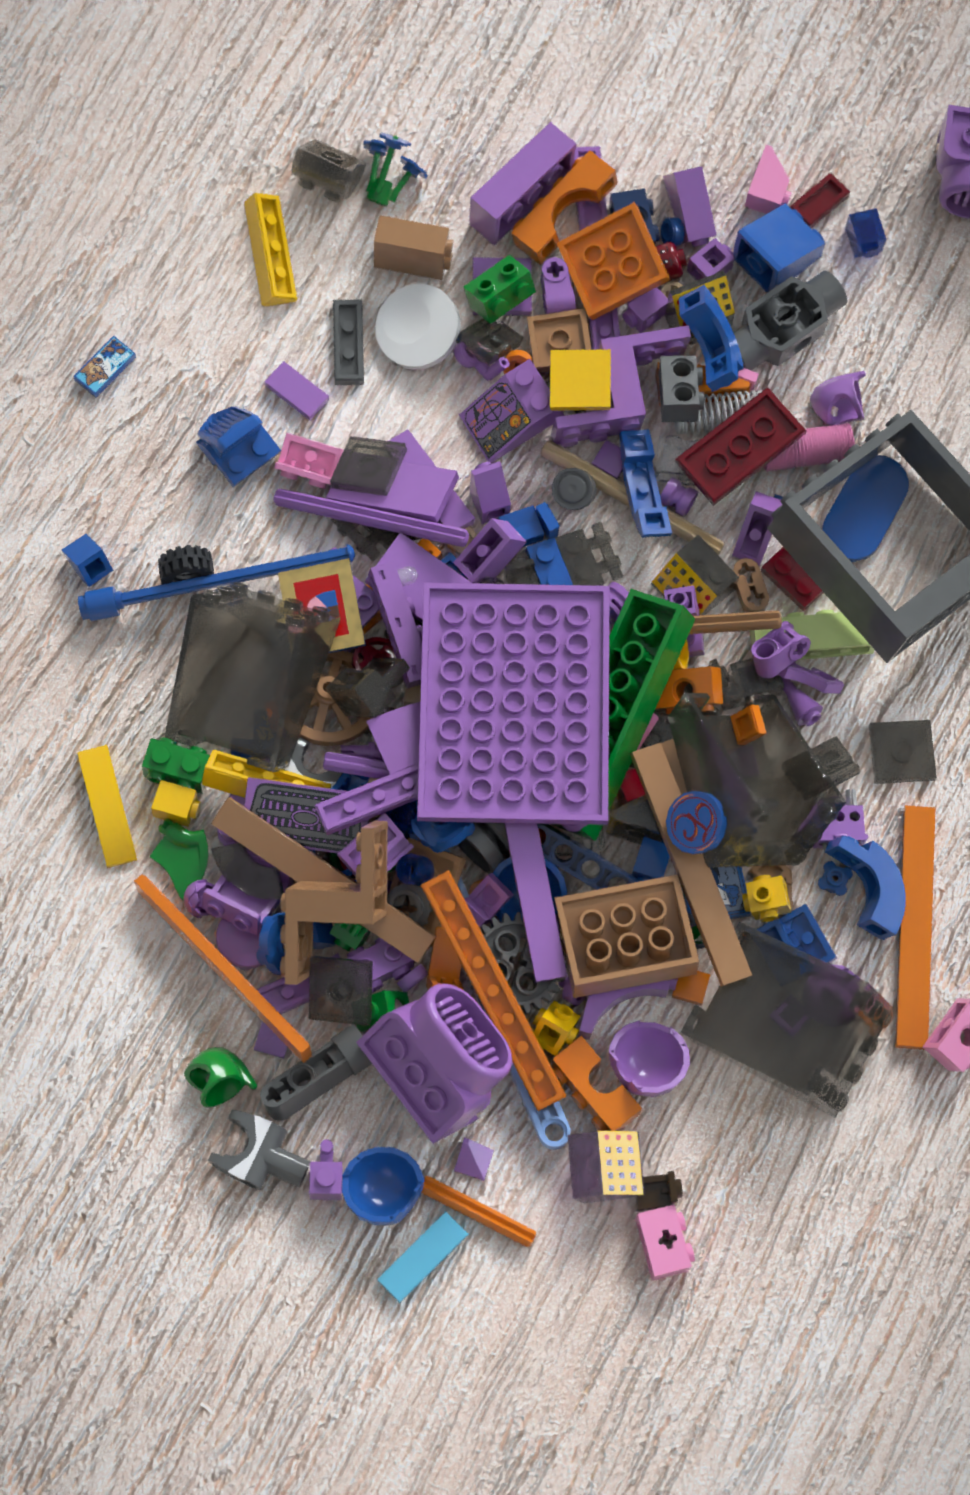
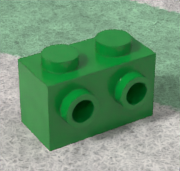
(499, 289)
(175, 764)

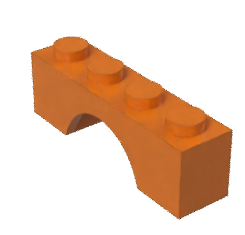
(586, 181)

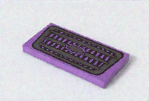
(293, 812)

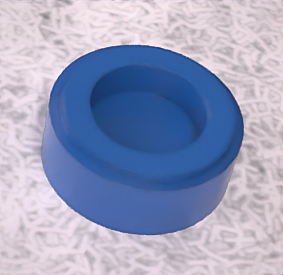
(672, 230)

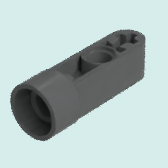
(346, 1060)

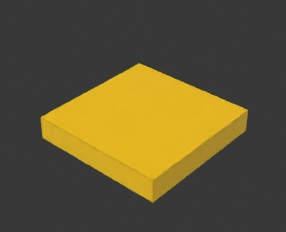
(580, 380)

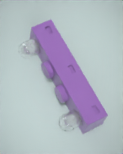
(398, 615)

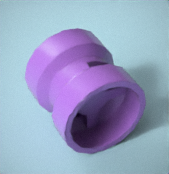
(678, 496)

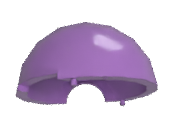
(649, 1058)

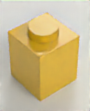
(175, 803)

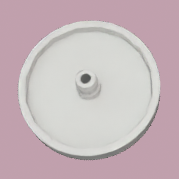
(417, 326)

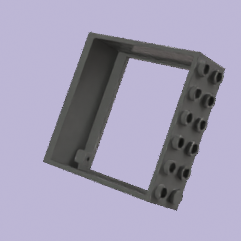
(835, 574)

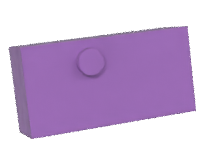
(521, 183)

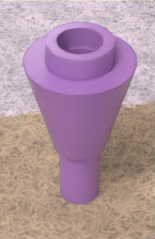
(804, 707)

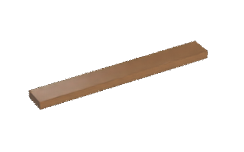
(306, 866)
(692, 871)

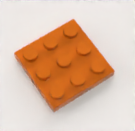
(613, 261)

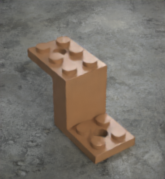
(334, 902)

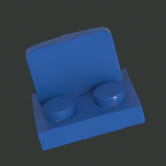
(236, 443)

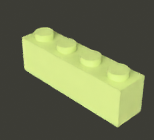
(829, 634)

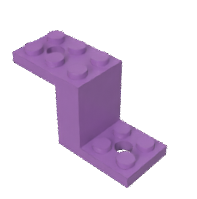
(626, 395)

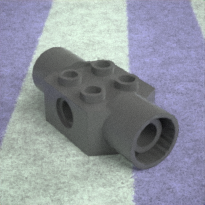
(788, 319)

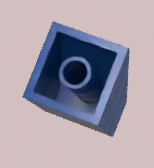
(777, 247)

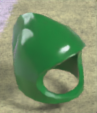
(225, 1073)

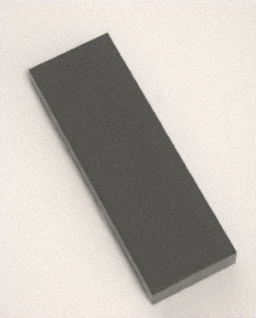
(348, 342)

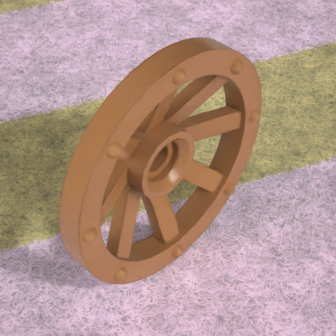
(326, 703)

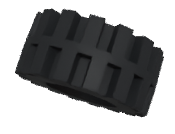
(185, 564)

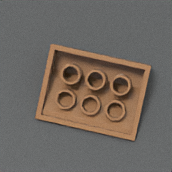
(626, 936)

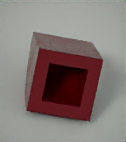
(630, 788)

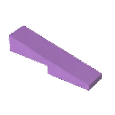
(455, 511)

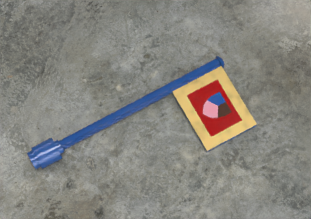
(315, 579)

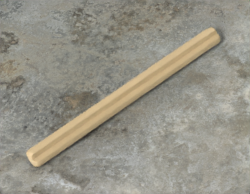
(618, 491)

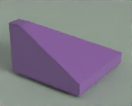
(269, 1043)
(473, 1159)

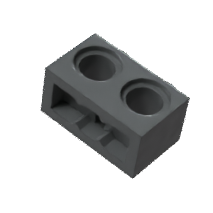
(680, 395)

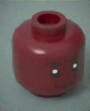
(672, 260)

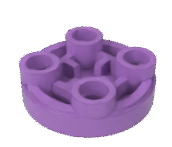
(237, 946)

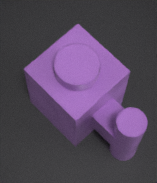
(326, 1175)

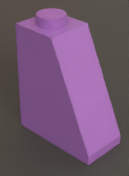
(691, 204)

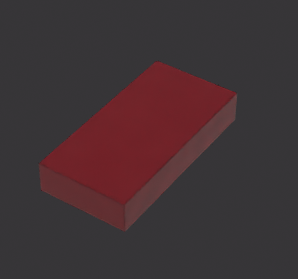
(821, 200)

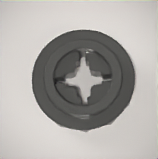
(403, 893)

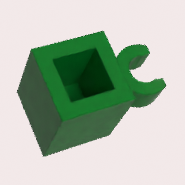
(349, 935)

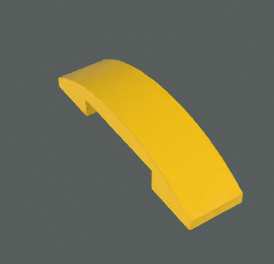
(107, 806)

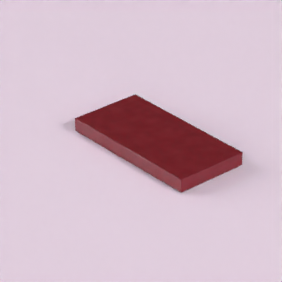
(740, 446)

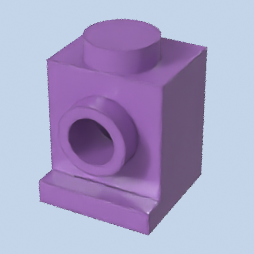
(712, 253)
(645, 310)

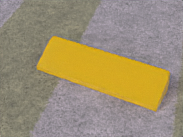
(270, 249)
(231, 774)

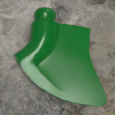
(181, 854)

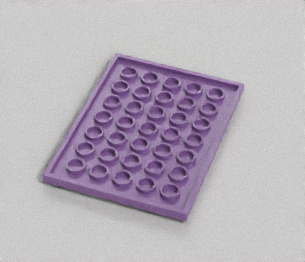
(514, 704)

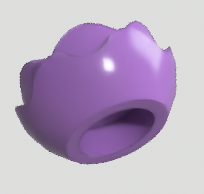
(194, 897)

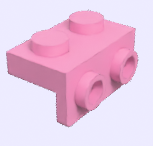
(308, 459)

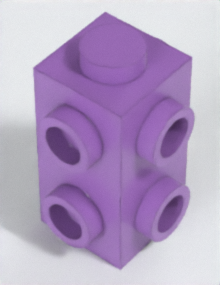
(387, 962)

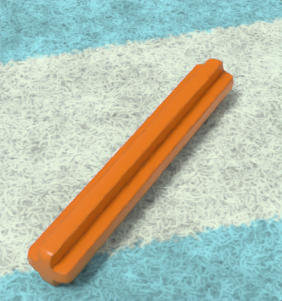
(478, 1211)

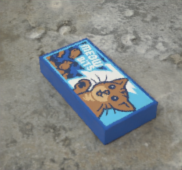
(104, 366)

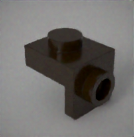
(660, 1192)

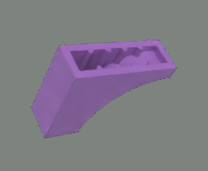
(600, 1003)

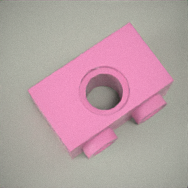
(945, 1040)

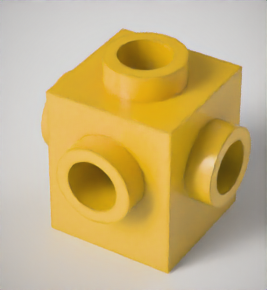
(767, 898)
(556, 1027)

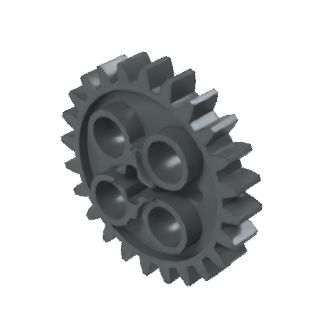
(515, 931)

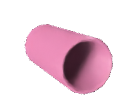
(816, 447)

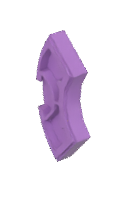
(815, 678)

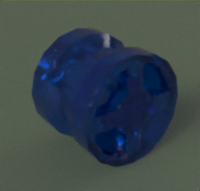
(422, 869)

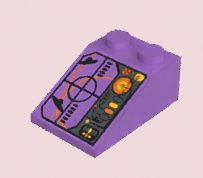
(510, 412)

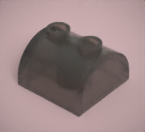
(328, 169)

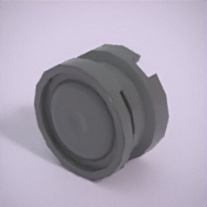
(574, 489)

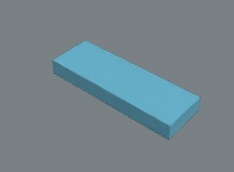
(422, 1257)

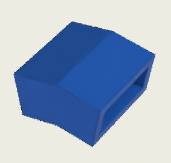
(526, 524)

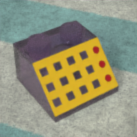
(605, 1165)

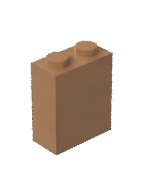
(412, 247)

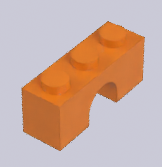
(609, 1110)

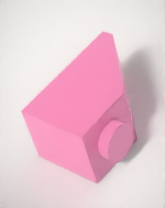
(769, 184)

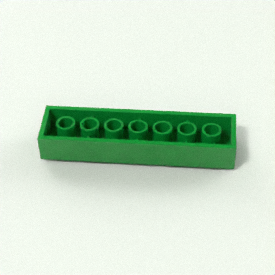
(641, 659)

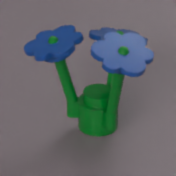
(378, 188)

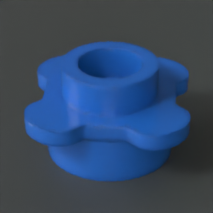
(828, 884)

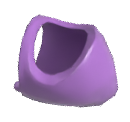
(841, 392)

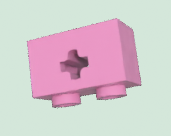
(651, 1228)

